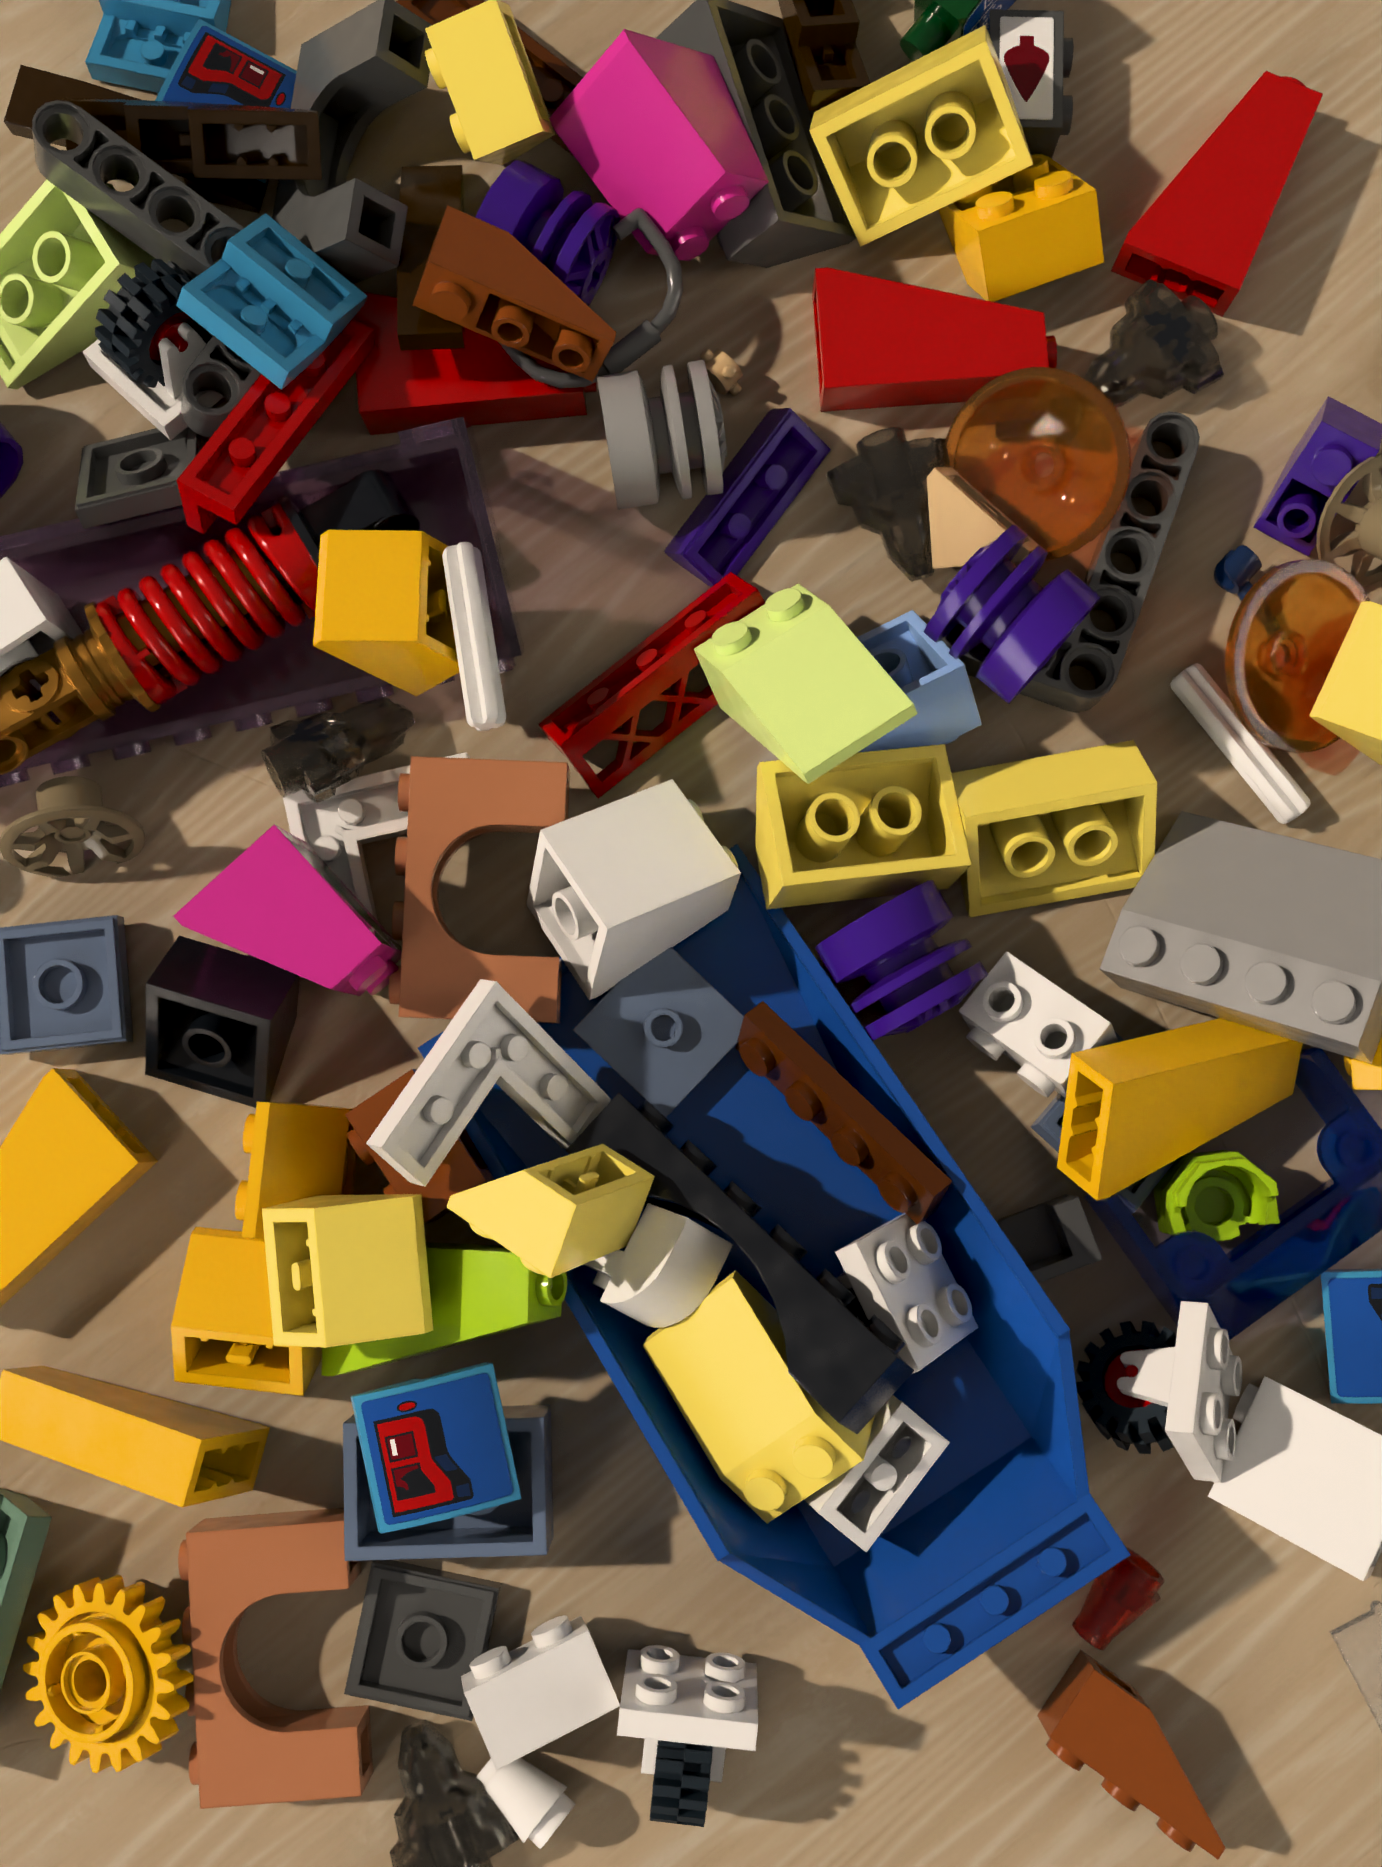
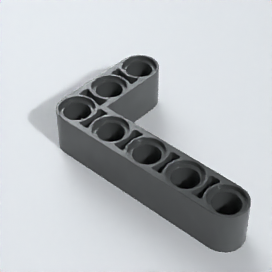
(138, 216)
(1121, 594)

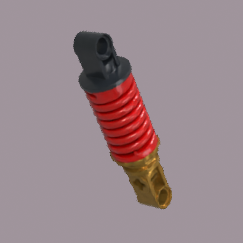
(191, 623)

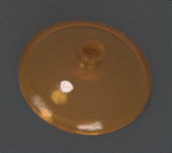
(1052, 413)
(1285, 648)

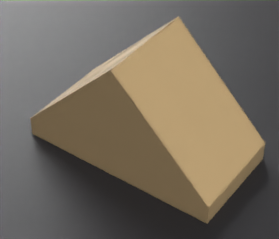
(963, 520)

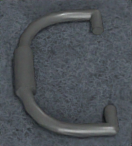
(641, 338)

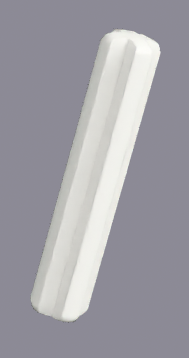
(474, 637)
(1245, 752)

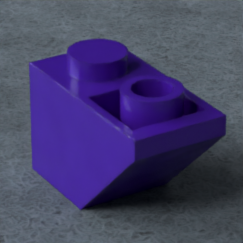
(1327, 451)

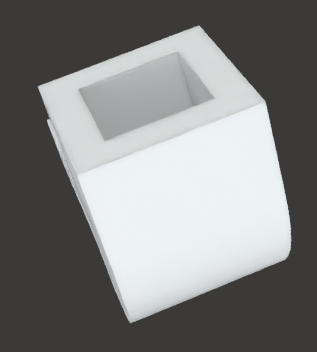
(662, 1270)

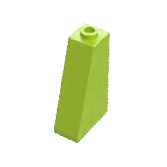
(472, 1295)

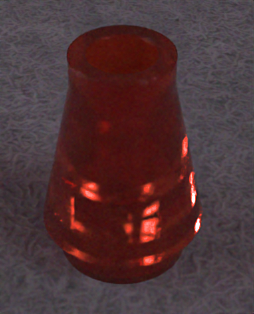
(1118, 1600)

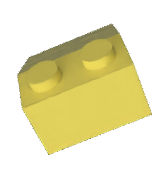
(745, 1407)

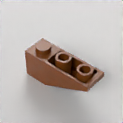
(505, 293)
(1110, 1728)

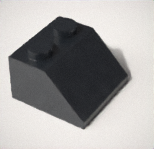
(219, 1021)

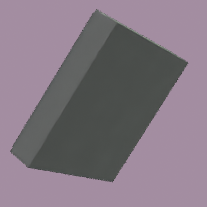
(132, 475)
(420, 1636)

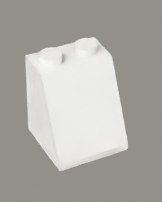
(628, 883)
(1306, 1476)

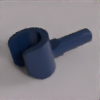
(1236, 570)

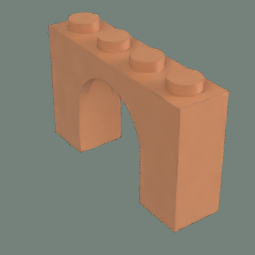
(446, 808)
(244, 1743)

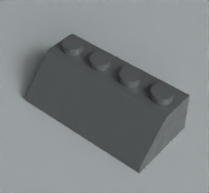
(799, 205)

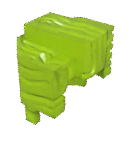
(1215, 1195)

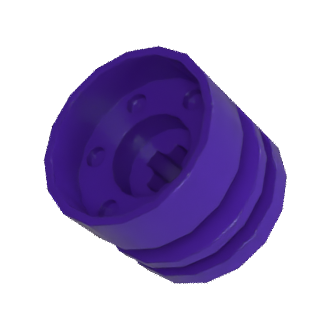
(563, 234)
(1010, 612)
(901, 961)

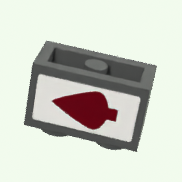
(1034, 64)

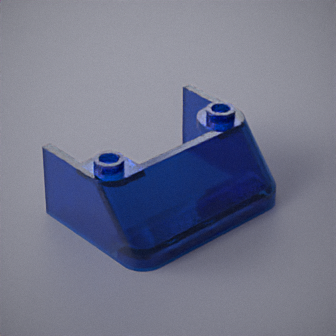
(1281, 1255)

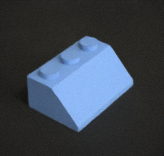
(929, 679)

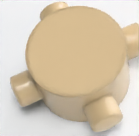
(722, 371)

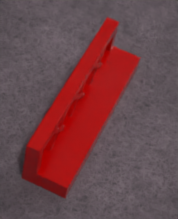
(265, 432)
(642, 677)

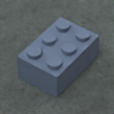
(503, 1530)

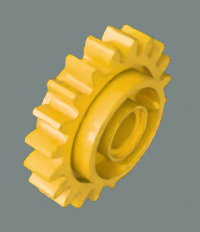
(108, 1673)

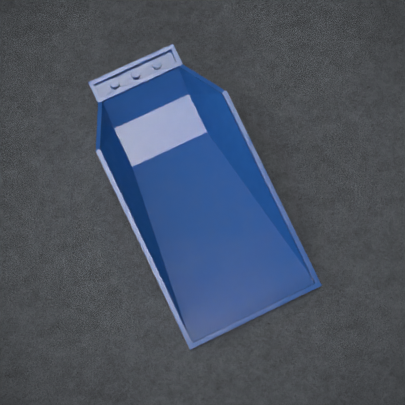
(1007, 1505)

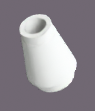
(527, 1798)

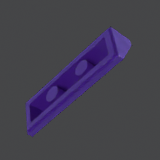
(755, 495)

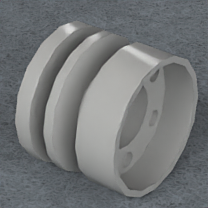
(662, 434)

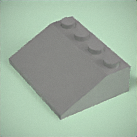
(1258, 934)

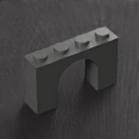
(350, 79)

